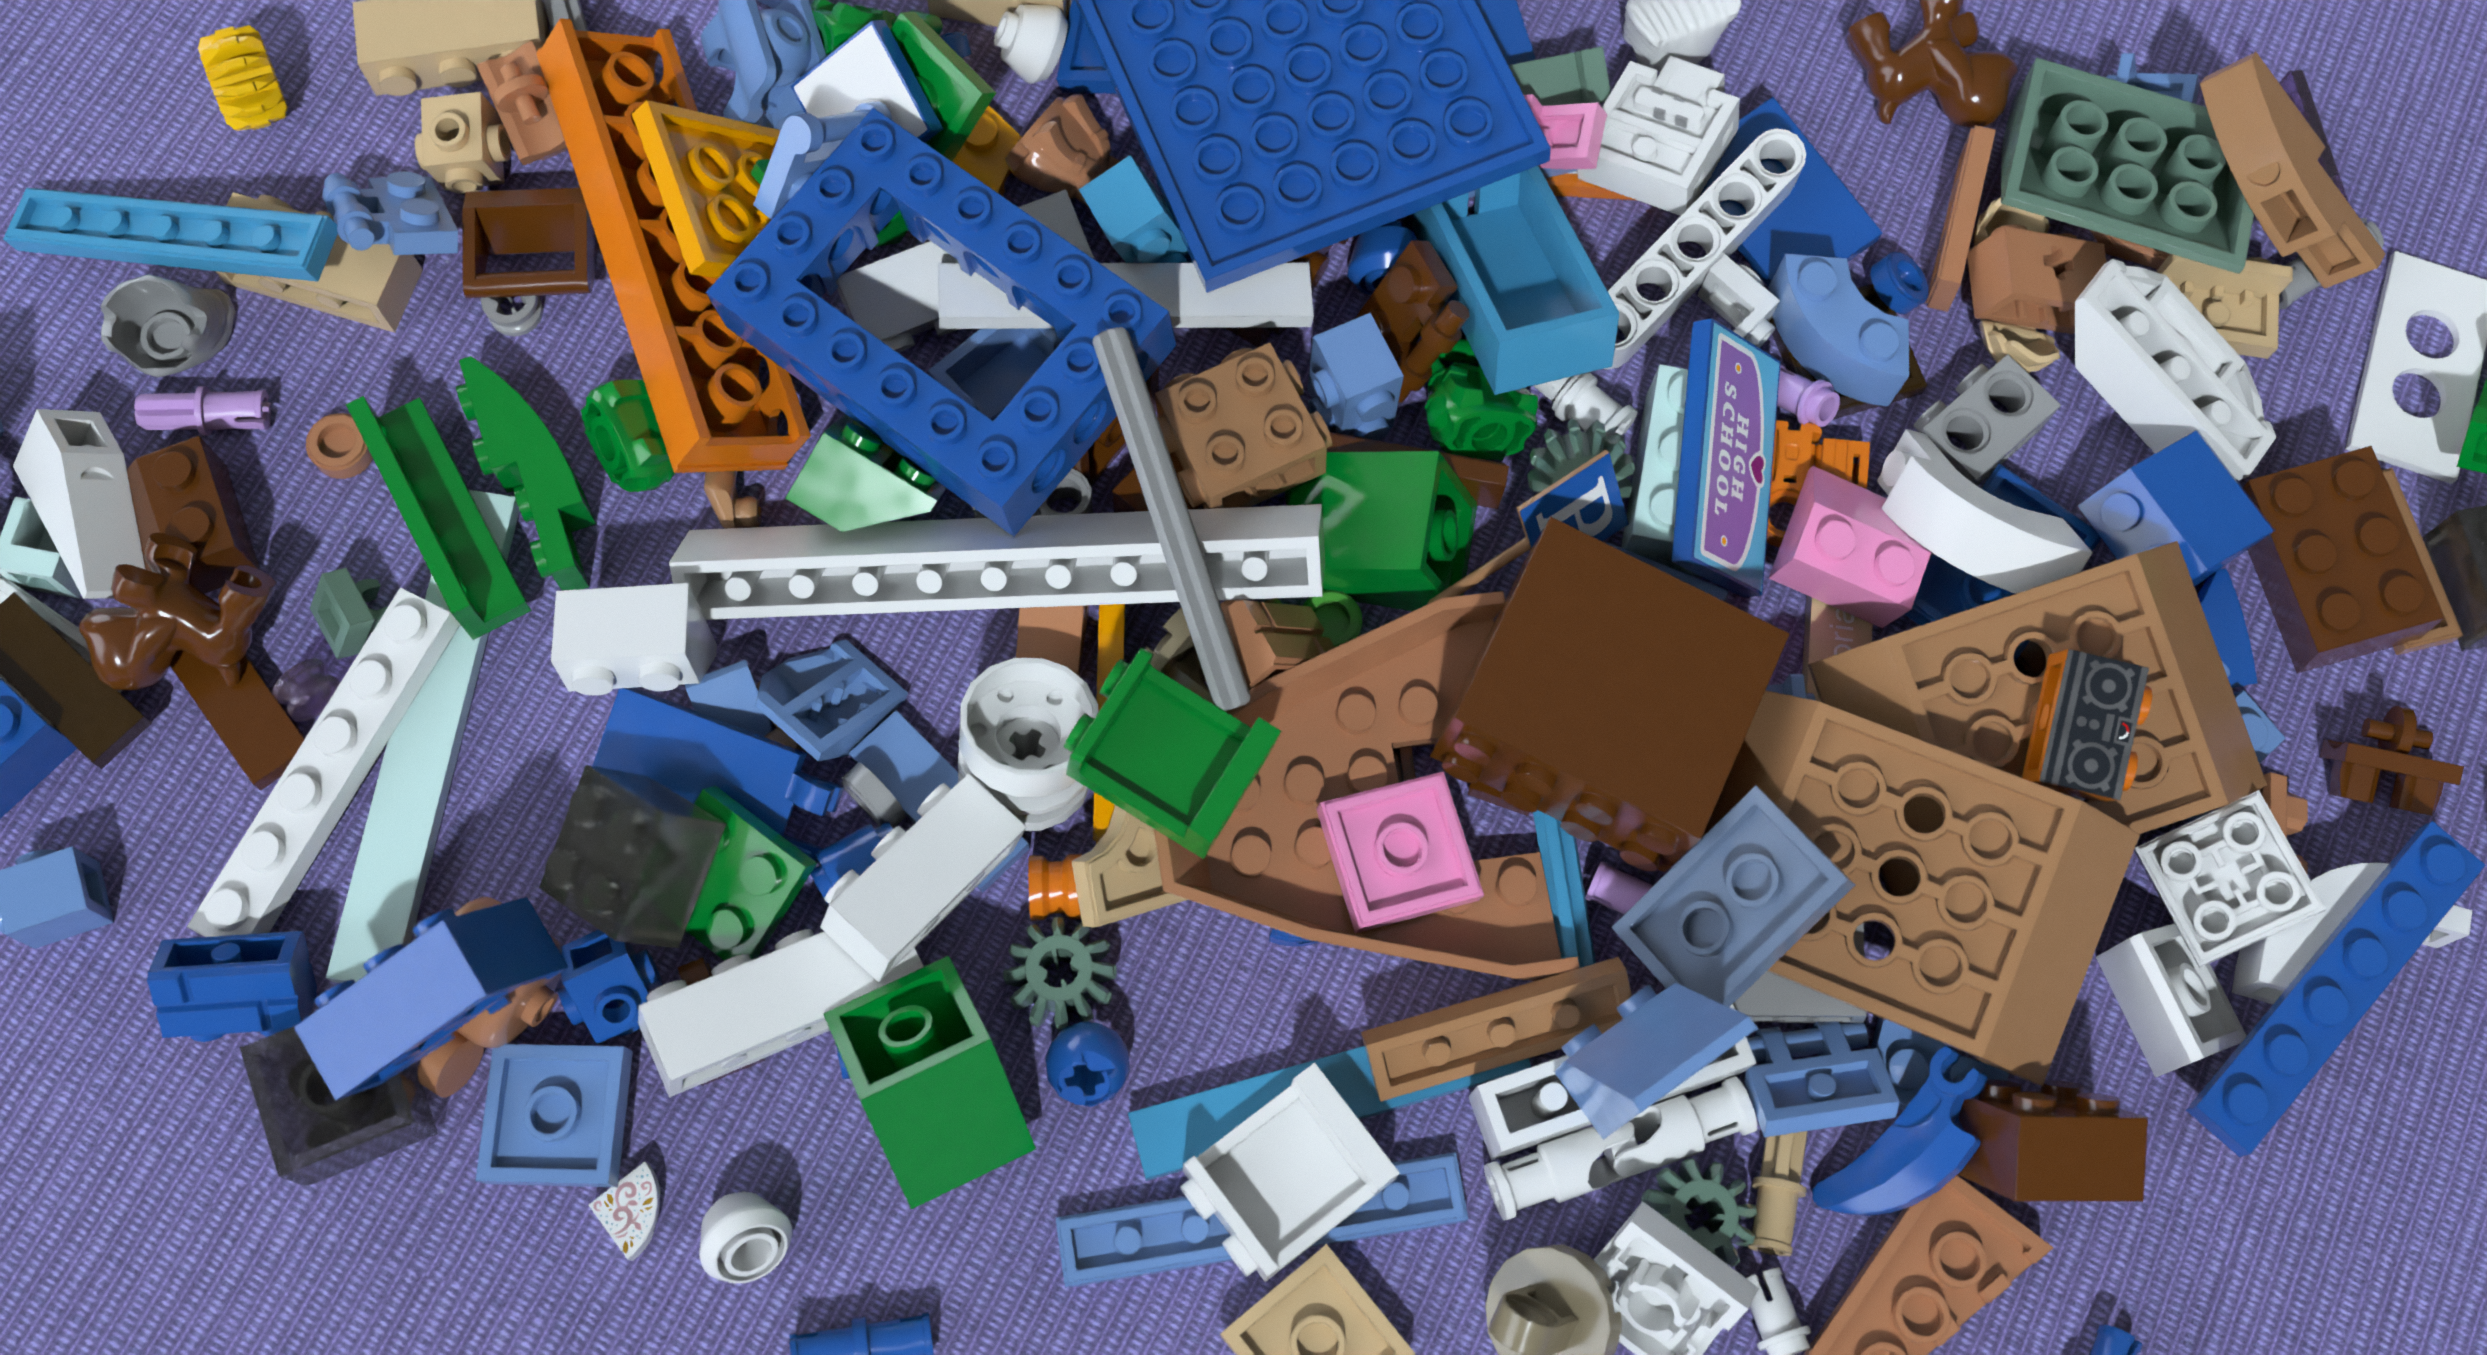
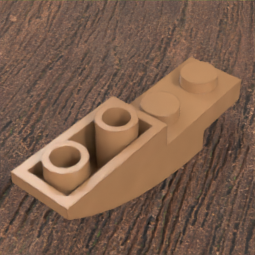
(2280, 176)

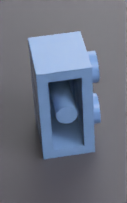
(1354, 379)

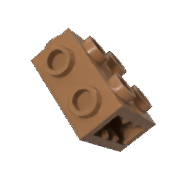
(1242, 430)

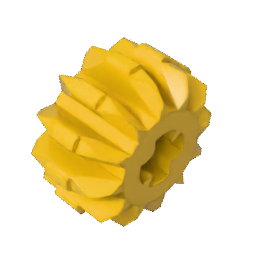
(242, 78)

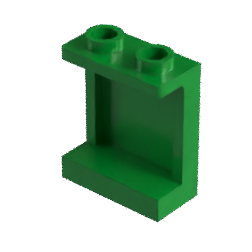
(1167, 754)

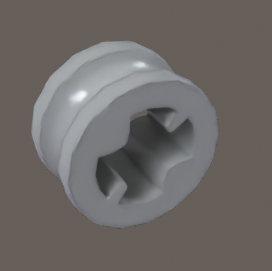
(518, 322)

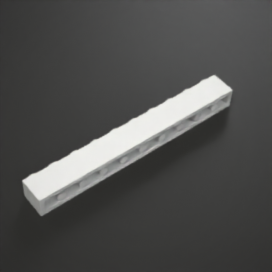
(984, 567)

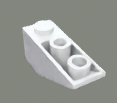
(81, 495)

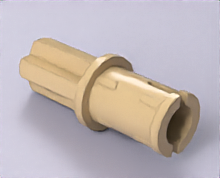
(1778, 1193)

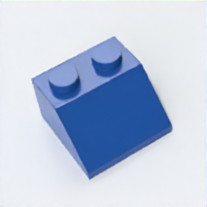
(2182, 498)

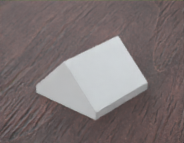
(2169, 1000)

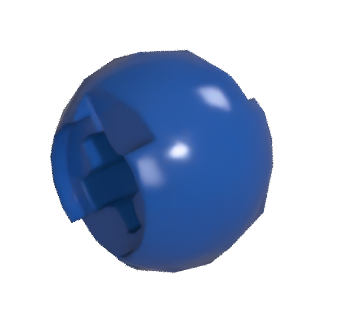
(1087, 1063)

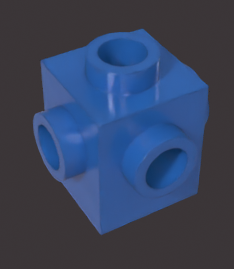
(606, 984)

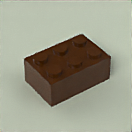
(2339, 561)

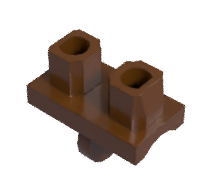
(2417, 779)

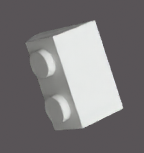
(630, 638)

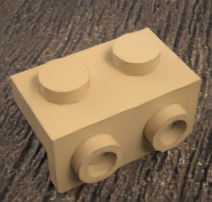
(2236, 305)

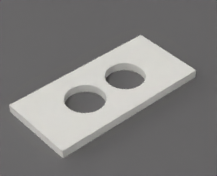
(2406, 441)

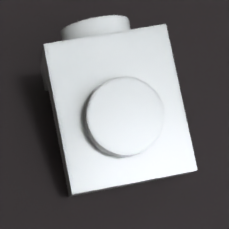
(1740, 299)

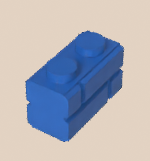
(232, 984)

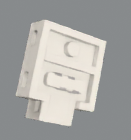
(1664, 134)

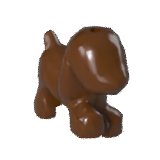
(1967, 85)
(171, 614)

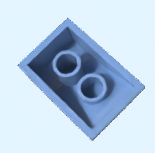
(1647, 1053)

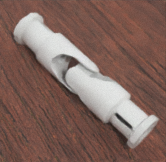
(1669, 1128)

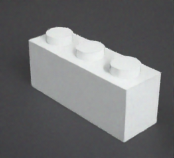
(920, 875)

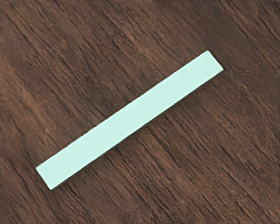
(414, 788)

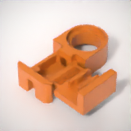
(1796, 455)

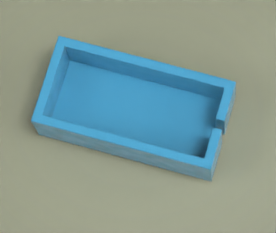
(1525, 281)

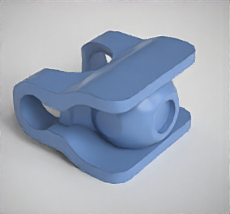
(767, 52)

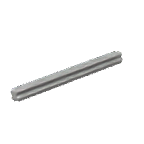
(1171, 518)

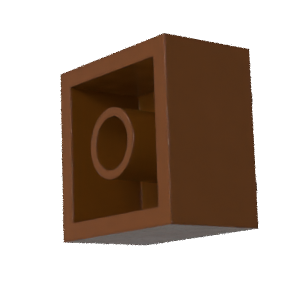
(2055, 1143)

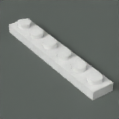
(327, 769)

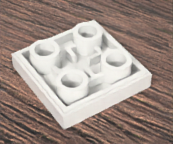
(2229, 879)

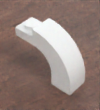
(1970, 526)
(2274, 962)

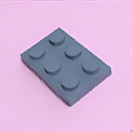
(1734, 902)

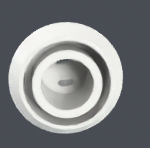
(1032, 40)
(743, 1238)

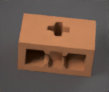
(2031, 277)

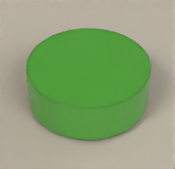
(1337, 615)

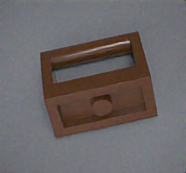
(527, 224)

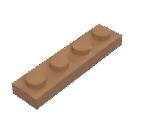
(1494, 1029)

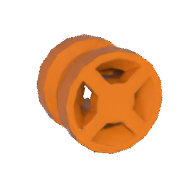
(1052, 887)

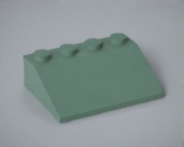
(2123, 165)

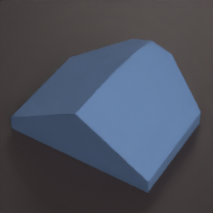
(829, 699)

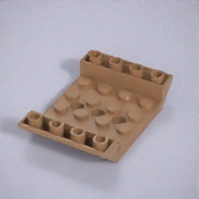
(1963, 693)
(2003, 892)

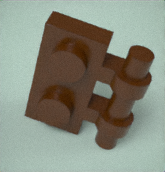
(1413, 305)

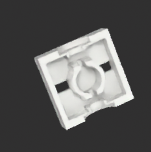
(1670, 1287)

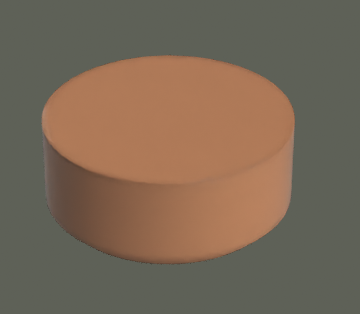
(337, 447)
(450, 1066)

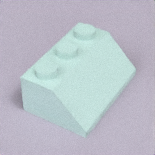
(1657, 468)

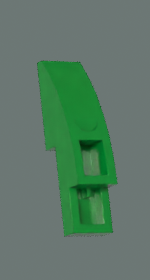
(532, 465)

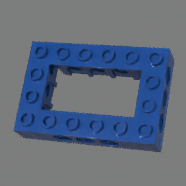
(995, 466)

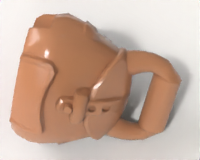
(1062, 149)

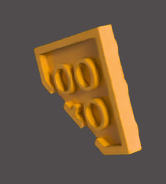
(706, 180)

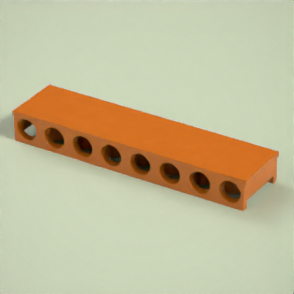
(692, 365)

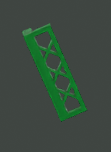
(441, 515)

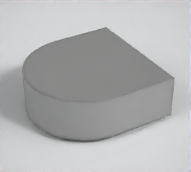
(872, 796)

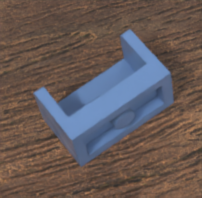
(994, 365)

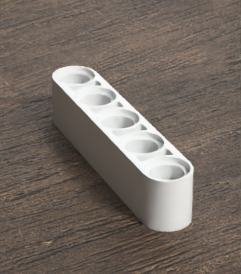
(1712, 229)

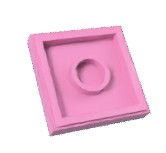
(1399, 852)

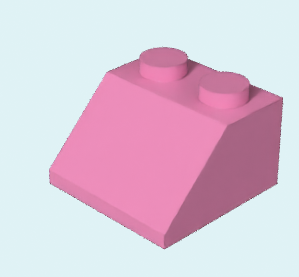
(1849, 551)

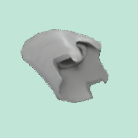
(165, 324)

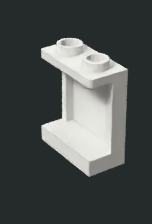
(1287, 1175)

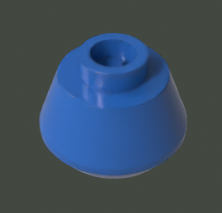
(1376, 254)

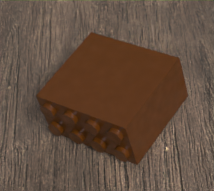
(1610, 698)

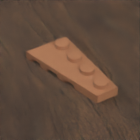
(1930, 1275)

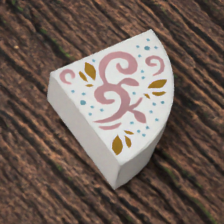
(630, 1210)

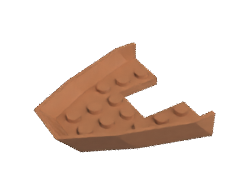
(1338, 740)

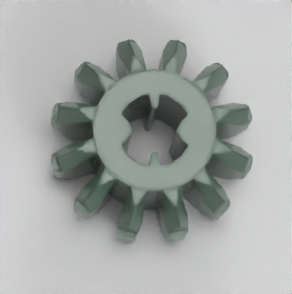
(1573, 450)
(1051, 950)
(1695, 1190)

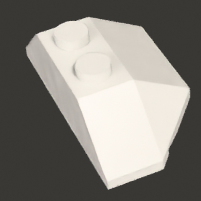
(2167, 367)

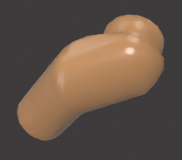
(728, 507)

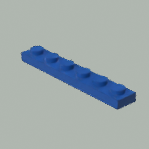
(2335, 989)

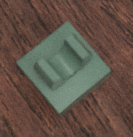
(343, 613)

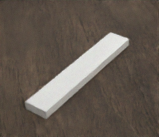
(1263, 300)

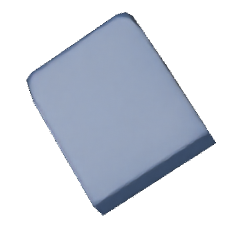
(730, 697)

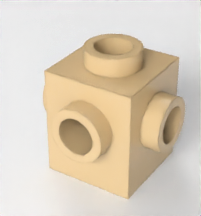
(462, 142)

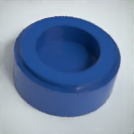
(1899, 282)

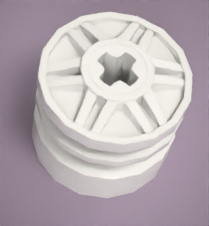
(1016, 737)

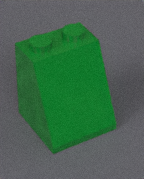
(1391, 525)
(930, 1081)

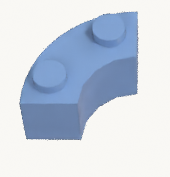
(1838, 331)

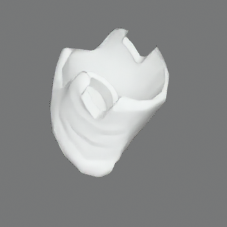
(1676, 28)

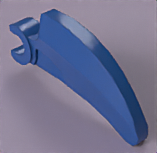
(1915, 1153)

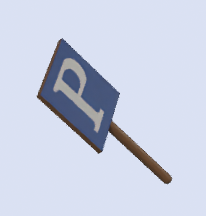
(1582, 499)

